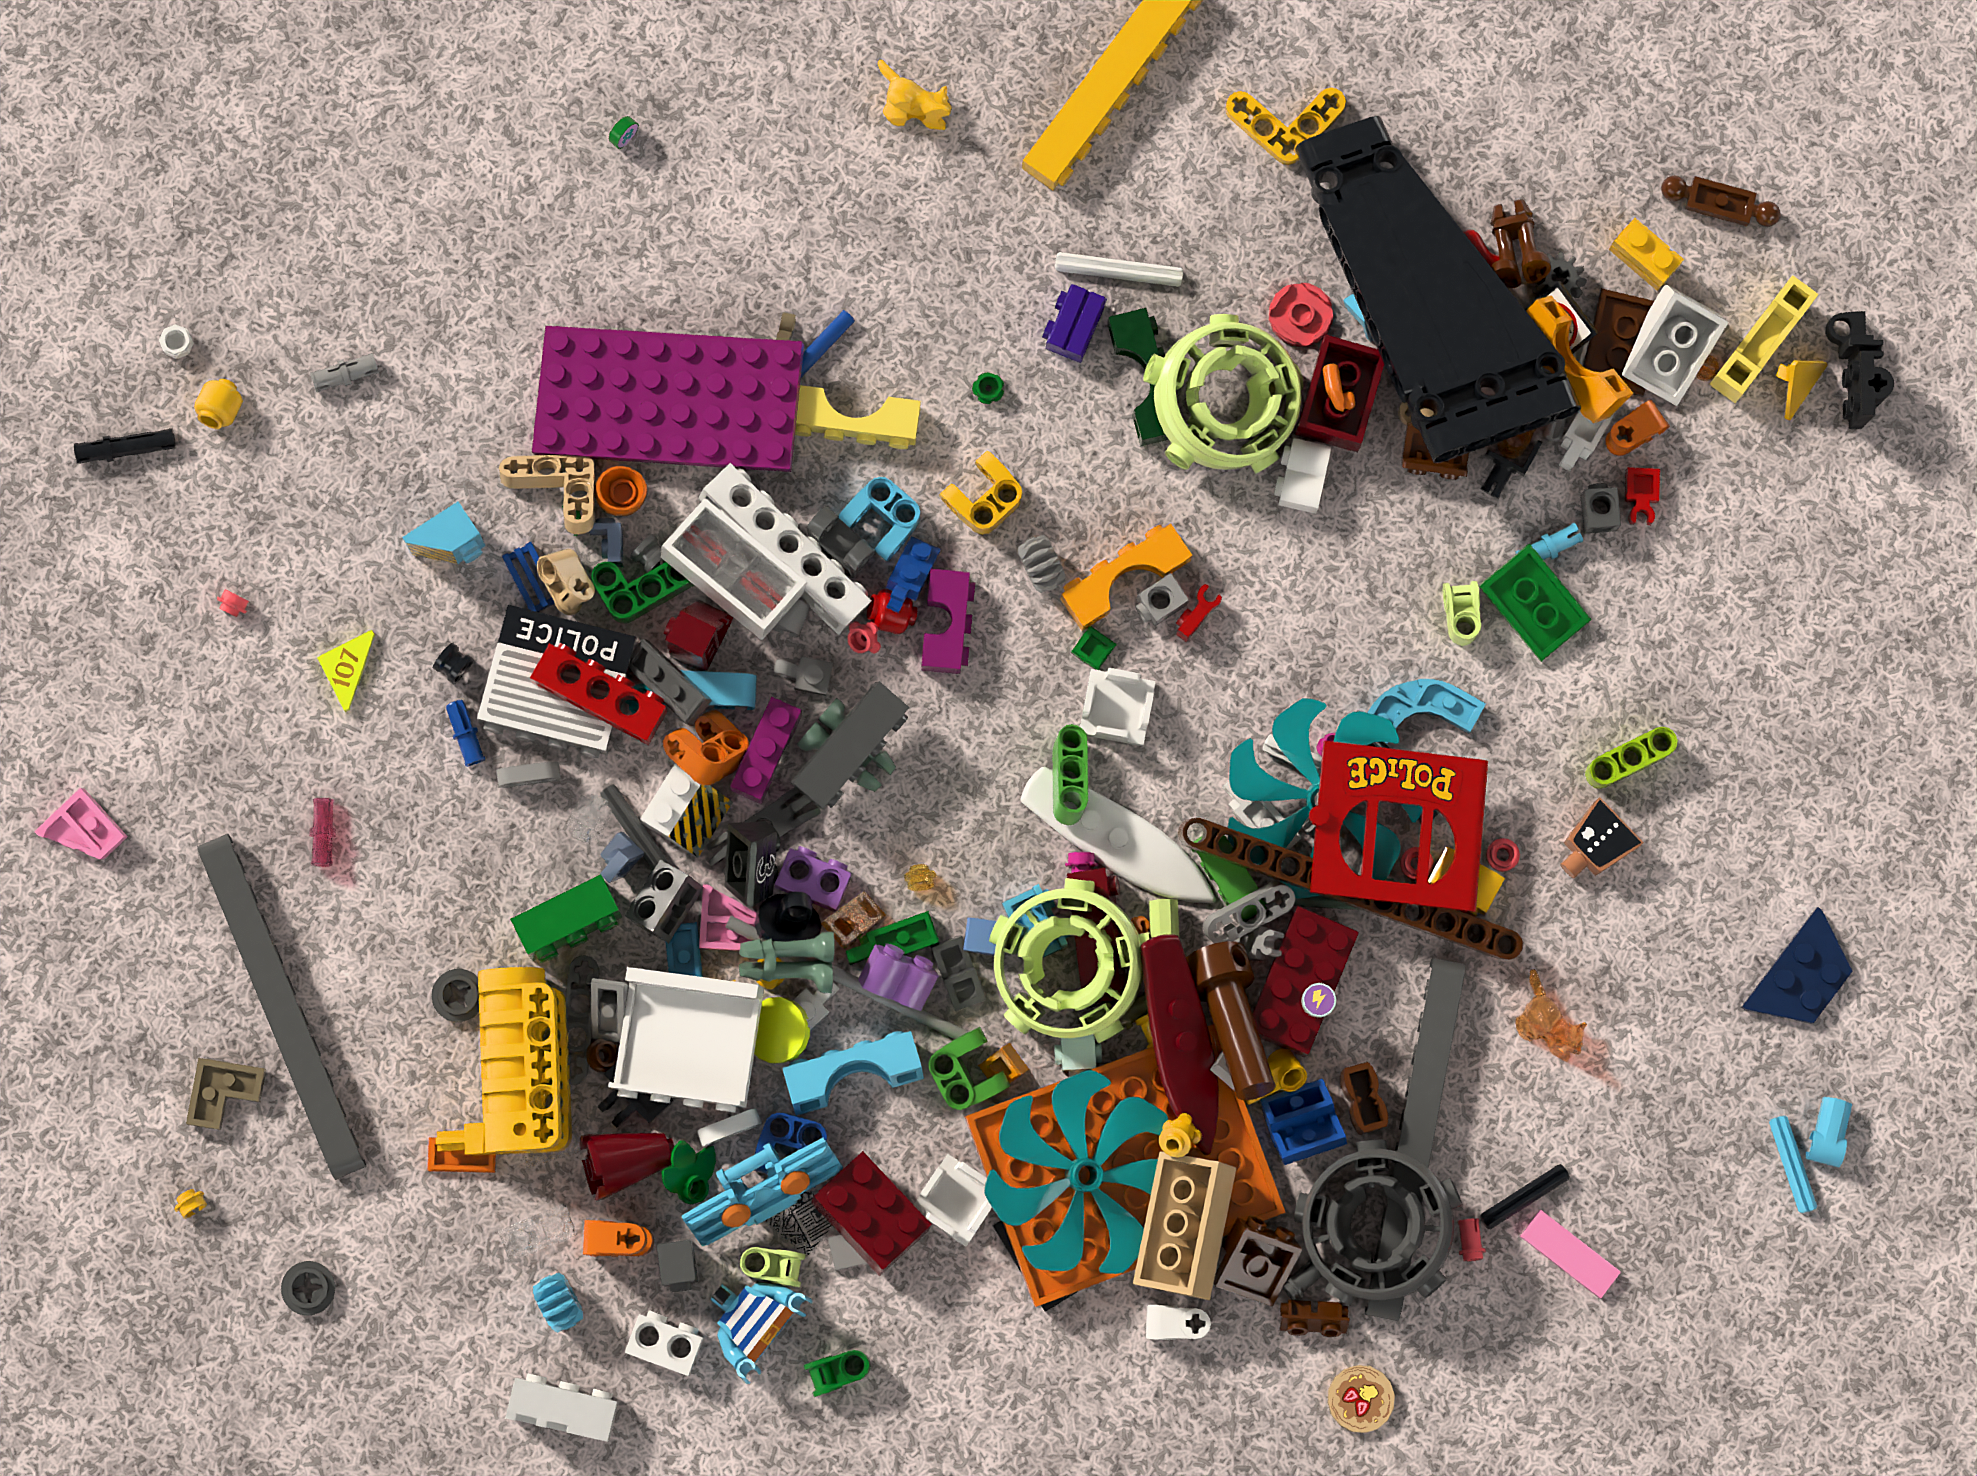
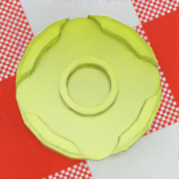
(781, 1030)

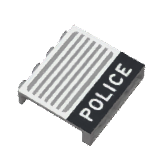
(532, 712)

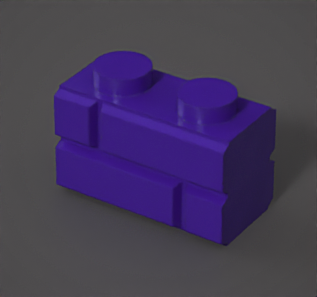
(1075, 322)

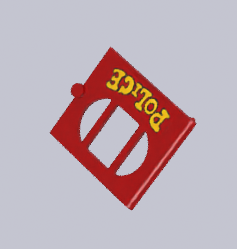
(1422, 779)

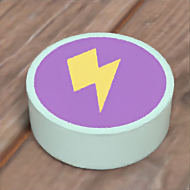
(1318, 1000)

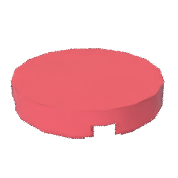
(1293, 322)

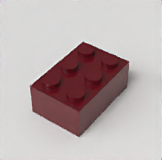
(1359, 373)
(871, 1213)

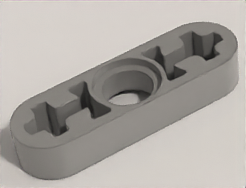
(1274, 910)

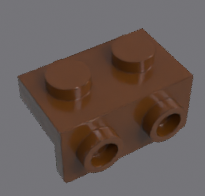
(1419, 462)

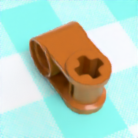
(1638, 426)

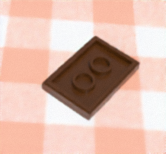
(1618, 322)

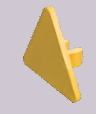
(1801, 379)

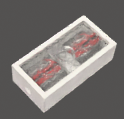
(733, 569)

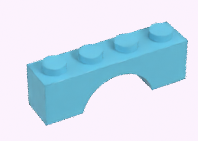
(814, 1079)

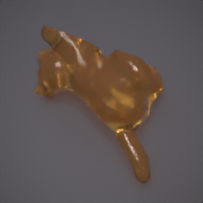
(1544, 1021)

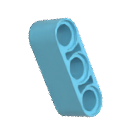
(726, 688)

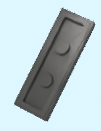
(668, 682)

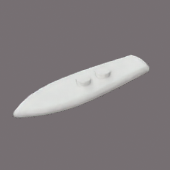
(1123, 843)

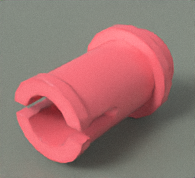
(1470, 1240)

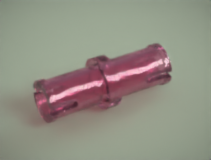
(322, 832)

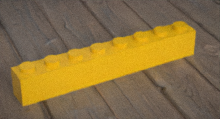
(1105, 89)

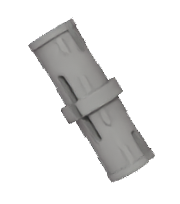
(344, 372)

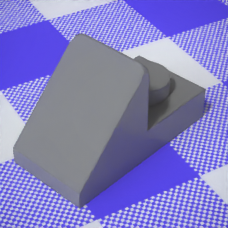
(608, 1009)

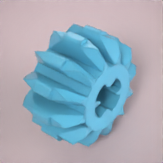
(558, 1302)

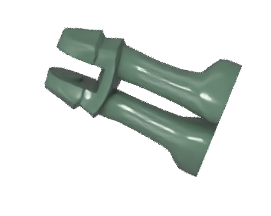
(817, 736)
(818, 970)

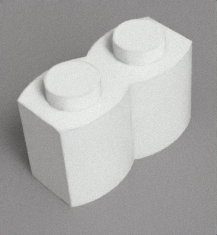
(1303, 476)

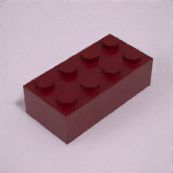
(1311, 953)

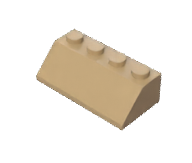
(1184, 1225)

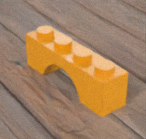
(1597, 392)
(1160, 553)

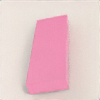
(1570, 1254)

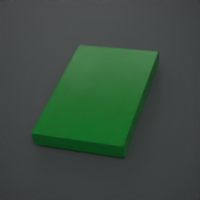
(1534, 602)

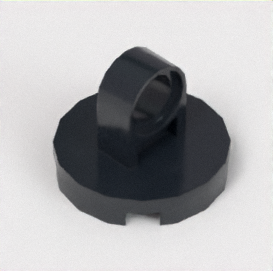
(787, 918)

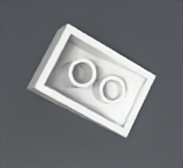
(1673, 344)

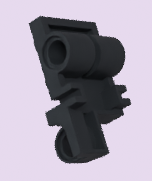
(1865, 383)

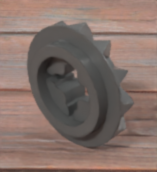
(442, 993)
(296, 1277)

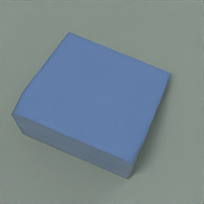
(978, 935)

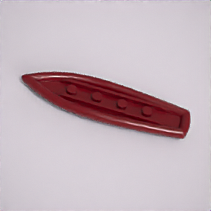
(1180, 1035)

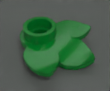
(689, 1169)

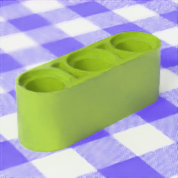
(1644, 749)

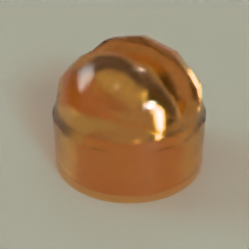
(1707, 373)

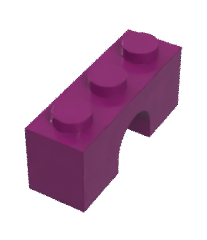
(946, 650)
(765, 750)

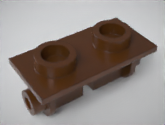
(1329, 1320)

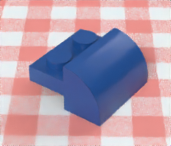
(1303, 1122)

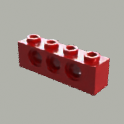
(639, 725)

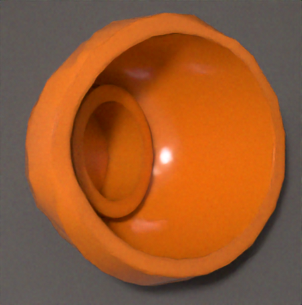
(620, 491)

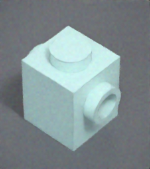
(1077, 1054)

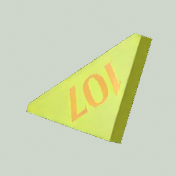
(345, 666)

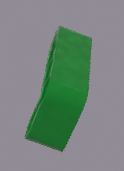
(633, 591)

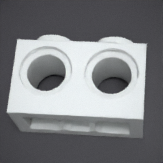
(661, 1352)

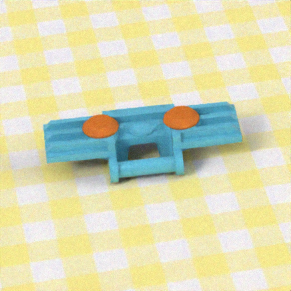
(753, 1205)

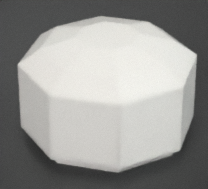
(176, 341)

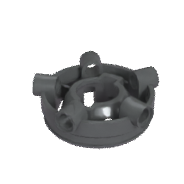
(1320, 1211)

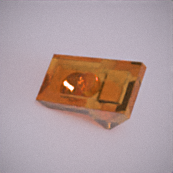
(853, 920)

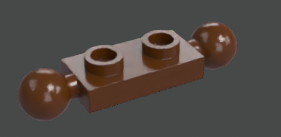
(1720, 201)

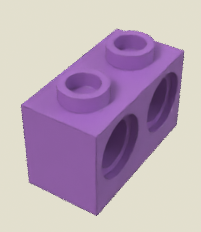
(811, 883)

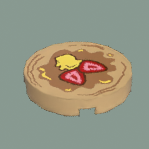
(1360, 1398)

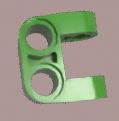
(960, 1074)

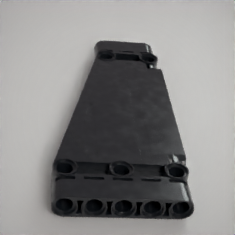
(1431, 299)

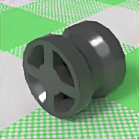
(648, 553)

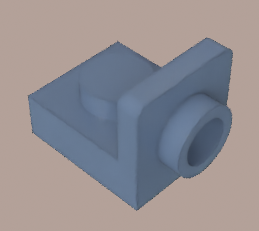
(612, 546)
(620, 857)

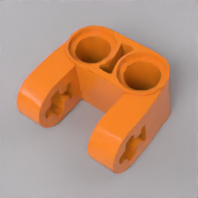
(714, 757)
(610, 1239)

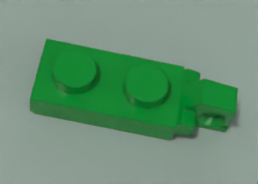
(908, 934)

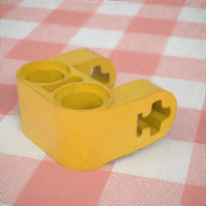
(989, 502)

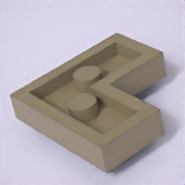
(216, 1082)

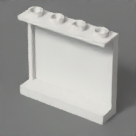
(688, 1039)

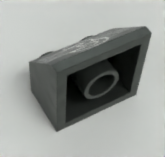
(751, 861)

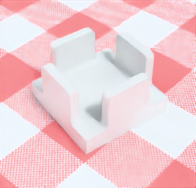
(1117, 706)
(955, 1200)

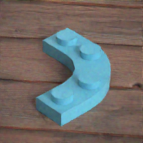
(1429, 697)

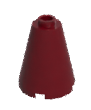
(623, 1160)

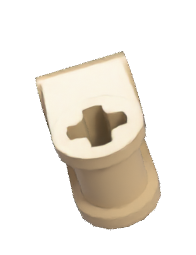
(565, 577)

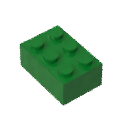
(567, 919)

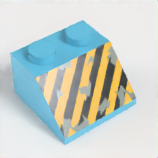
(446, 537)

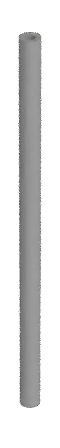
(853, 983)

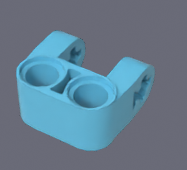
(887, 509)

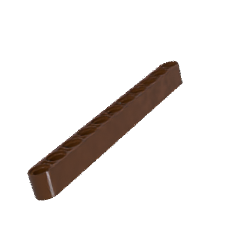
(1301, 878)

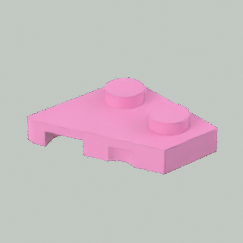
(714, 917)

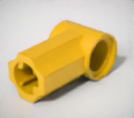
(1286, 1072)

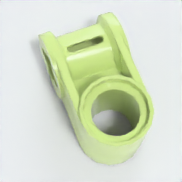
(1462, 605)
(775, 1266)

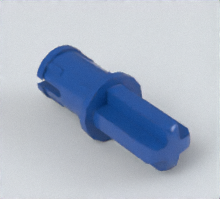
(465, 733)

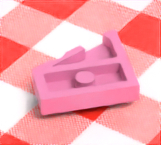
(83, 826)

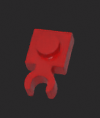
(1642, 488)

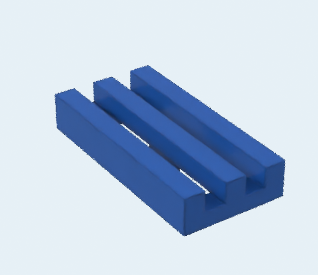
(519, 553)

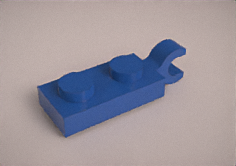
(911, 572)

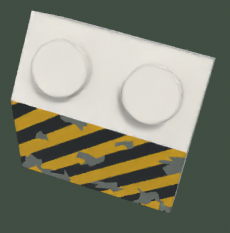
(686, 811)

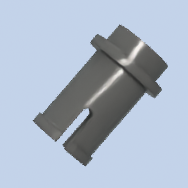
(1301, 1280)

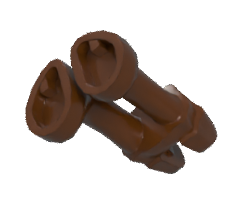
(1519, 226)

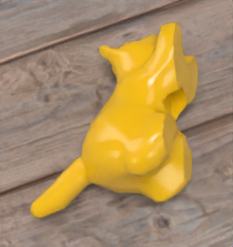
(909, 101)

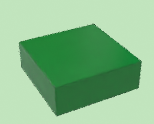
(1093, 648)

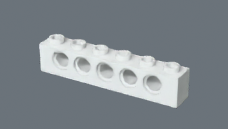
(834, 612)

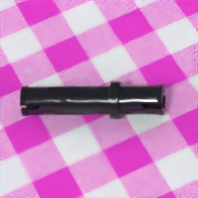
(116, 447)

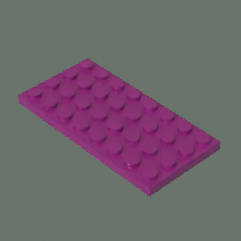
(668, 398)

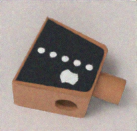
(1598, 841)

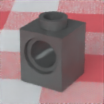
(1597, 522)

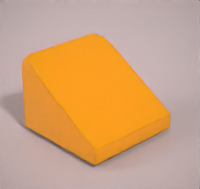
(1005, 1060)

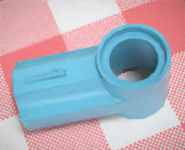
(1828, 1138)

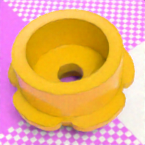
(189, 1201)

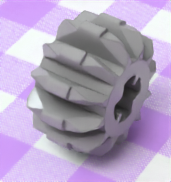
(1041, 563)

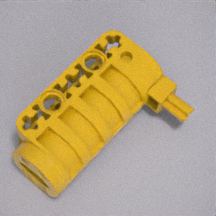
(513, 1017)

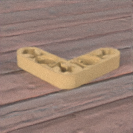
(571, 481)

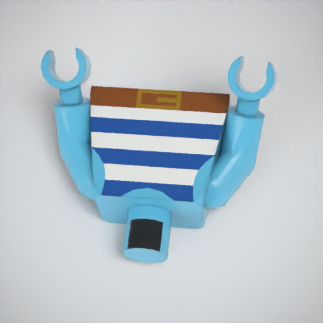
(753, 1321)

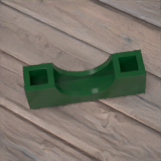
(1134, 337)

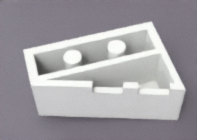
(562, 1407)

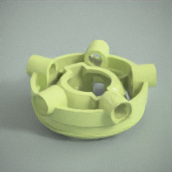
(1264, 386)
(1014, 938)

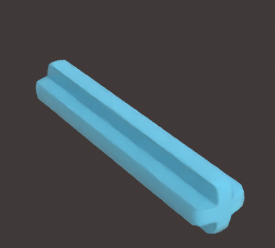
(1793, 1164)

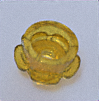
(920, 874)

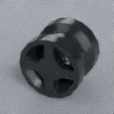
(452, 663)

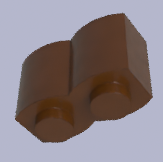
(1366, 1108)

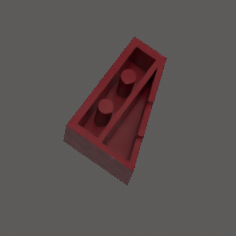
(697, 634)

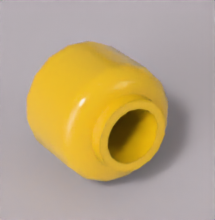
(218, 403)

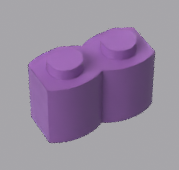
(898, 976)

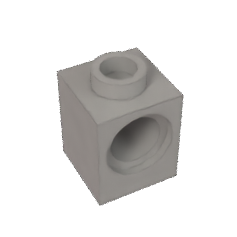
(1171, 590)

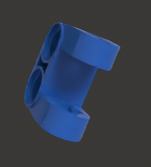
(794, 1138)

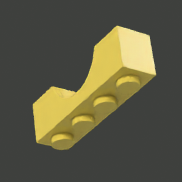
(1763, 339)
(893, 422)

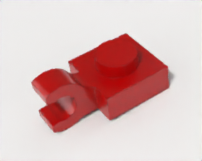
(1191, 620)

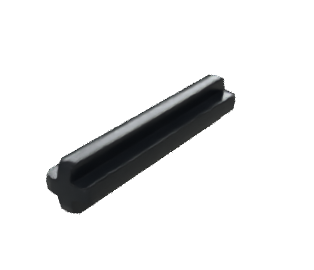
(1524, 1196)

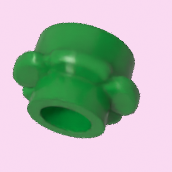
(992, 380)

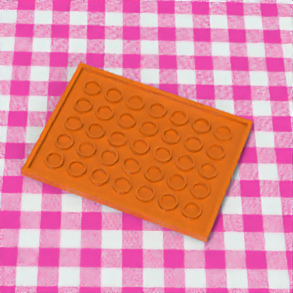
(1131, 1076)

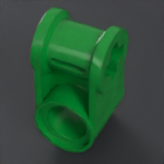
(835, 1372)

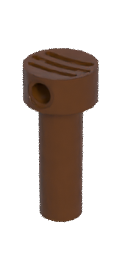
(1221, 977)

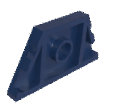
(1803, 975)

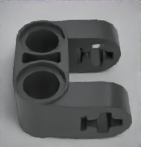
(840, 541)

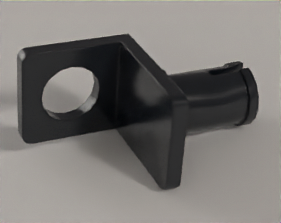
(1503, 469)

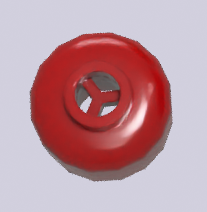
(887, 619)

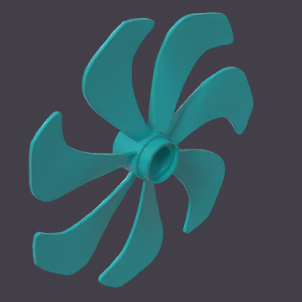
(1292, 737)
(1022, 1142)

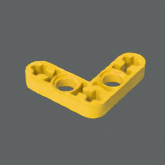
(1291, 134)

